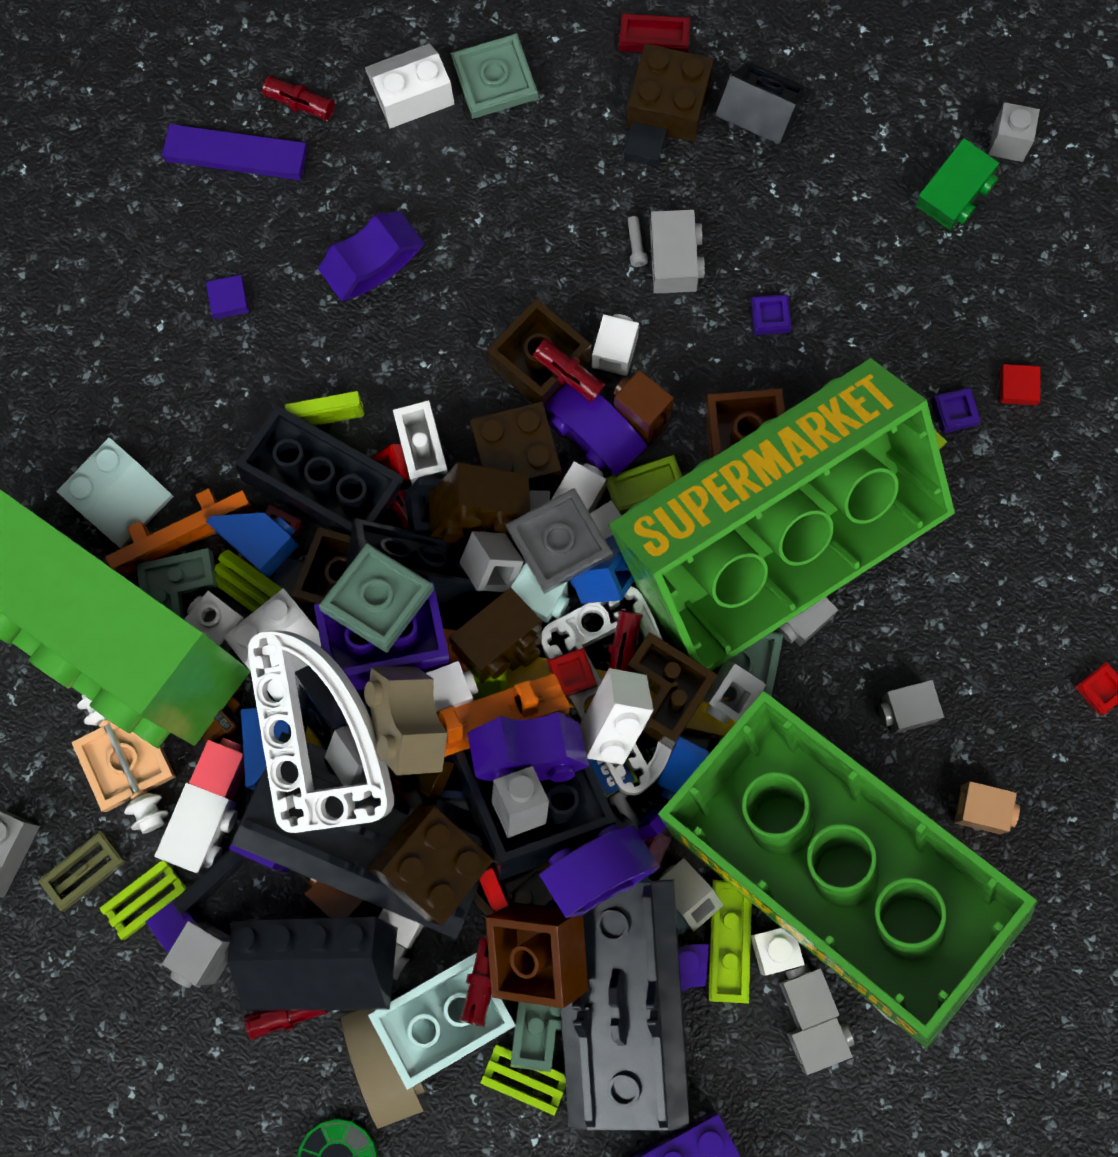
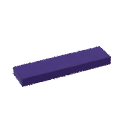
(235, 152)

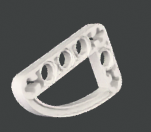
(580, 638)
(295, 749)

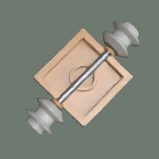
(123, 769)

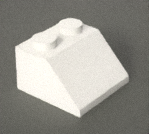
(411, 85)
(275, 614)

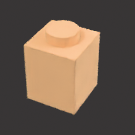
(987, 808)

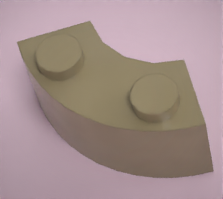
(406, 720)
(376, 1074)

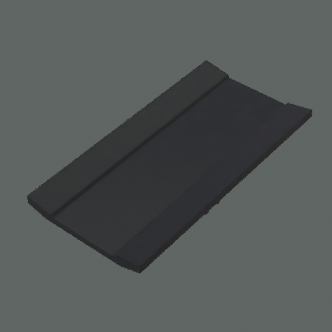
(343, 853)
(629, 1026)

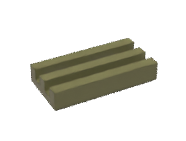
(109, 850)

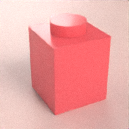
(220, 768)

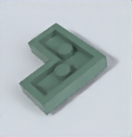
(177, 575)
(535, 1036)

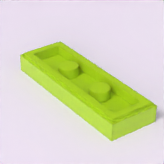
(730, 946)

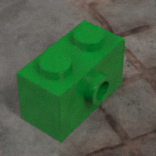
(958, 184)

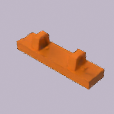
(177, 535)
(537, 699)

